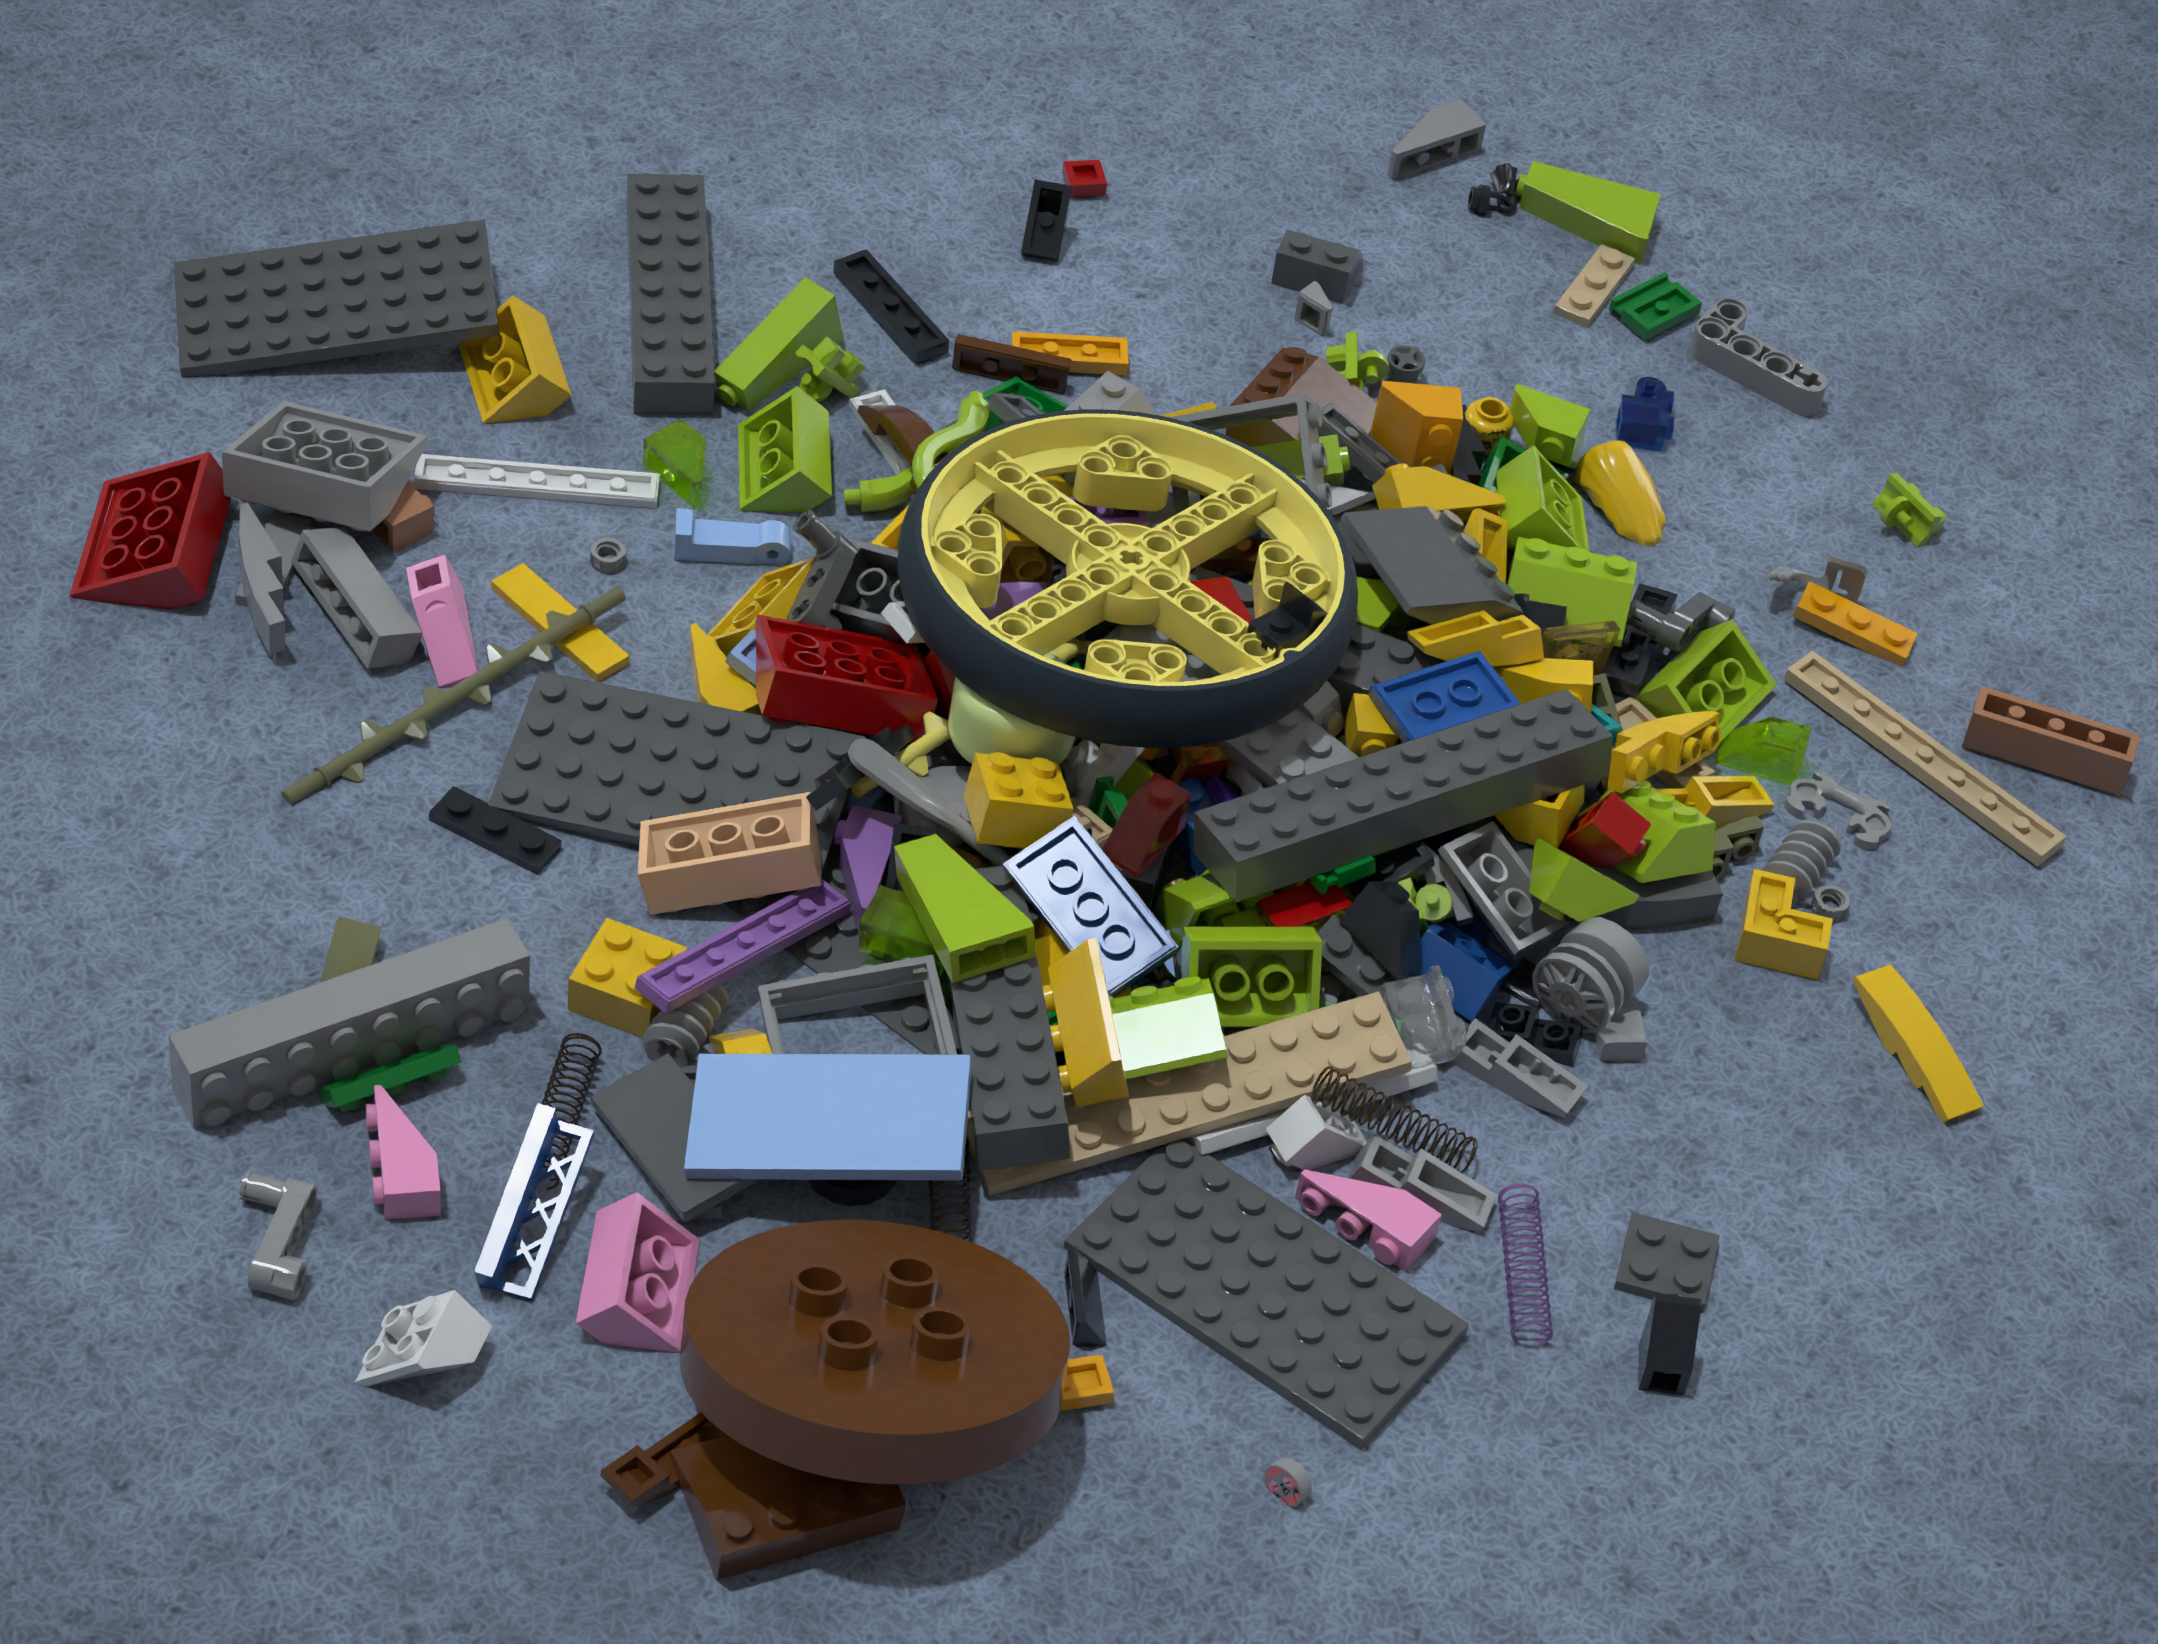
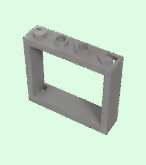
(1309, 420)
(856, 988)

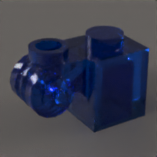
(1644, 417)

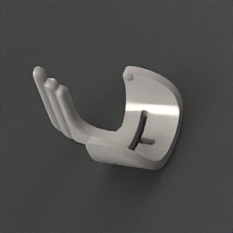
(1851, 579)

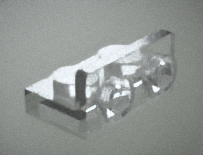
(1425, 1017)

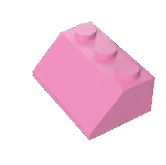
(637, 1276)

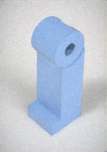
(730, 541)

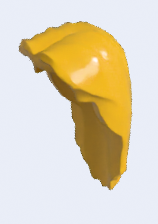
(1623, 489)

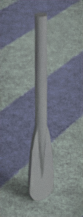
(909, 788)

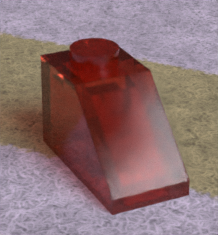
(1147, 824)

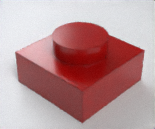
(1085, 177)

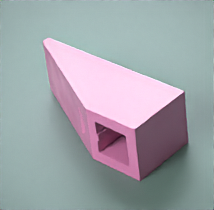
(443, 620)
(407, 1162)
(1400, 1221)

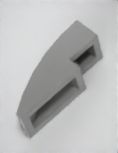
(1437, 1184)

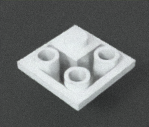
(425, 1339)

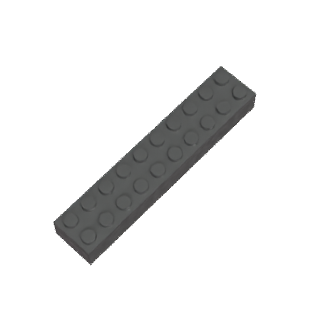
(1401, 795)

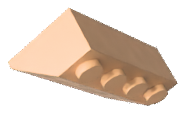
(729, 854)

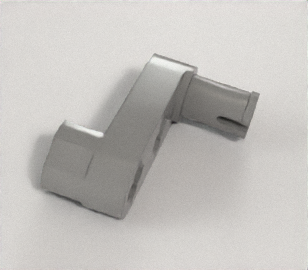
(273, 1266)

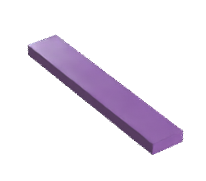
(741, 946)

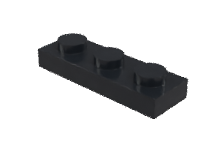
(495, 830)

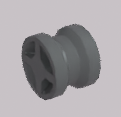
(1405, 365)

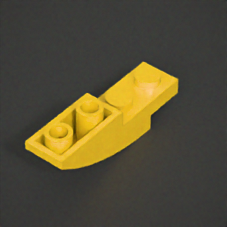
(1662, 744)

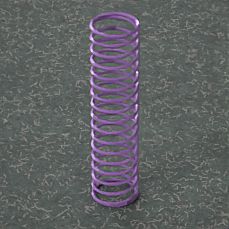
(1505, 1243)

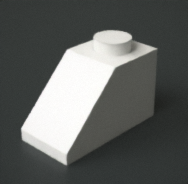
(1313, 1135)

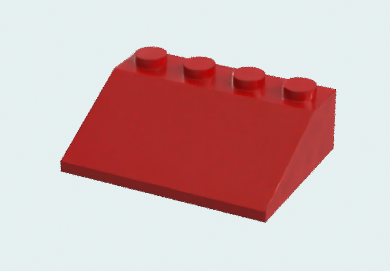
(155, 536)
(840, 678)

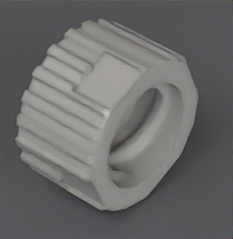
(608, 546)
(1831, 893)

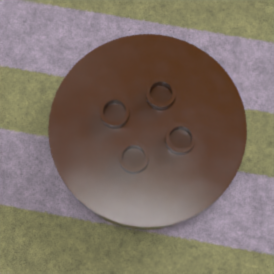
(874, 1351)

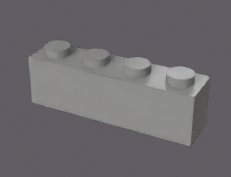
(356, 597)

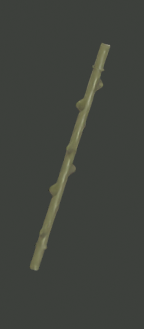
(438, 701)

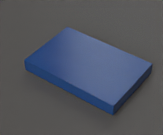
(1442, 696)

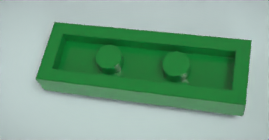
(392, 1076)

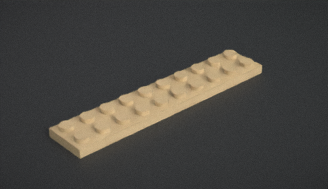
(1263, 1074)

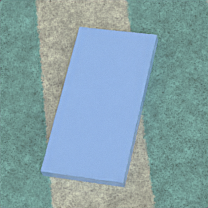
(829, 1117)

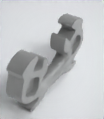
(1870, 822)

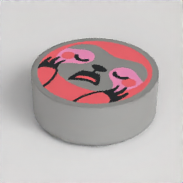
(1288, 1481)

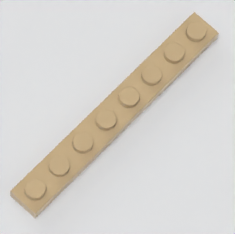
(1925, 758)

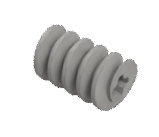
(1805, 856)
(685, 1027)

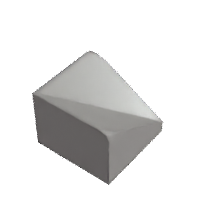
(1622, 1038)

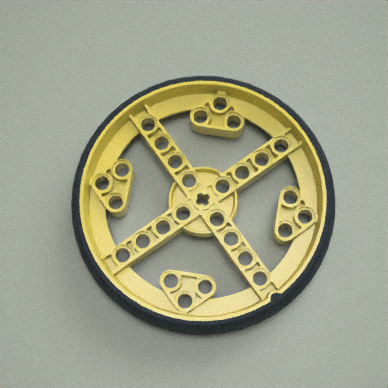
(1123, 576)

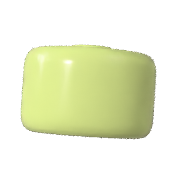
(985, 728)

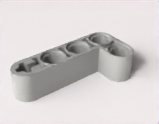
(1727, 349)

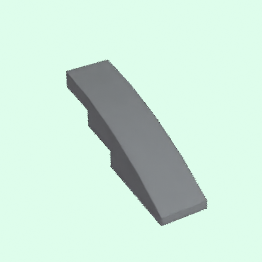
(262, 580)
(1519, 1070)

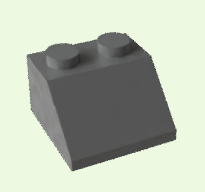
(1311, 259)

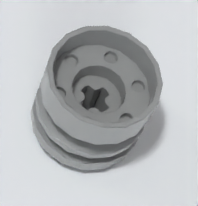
(1591, 974)

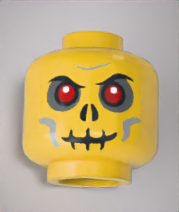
(1491, 420)

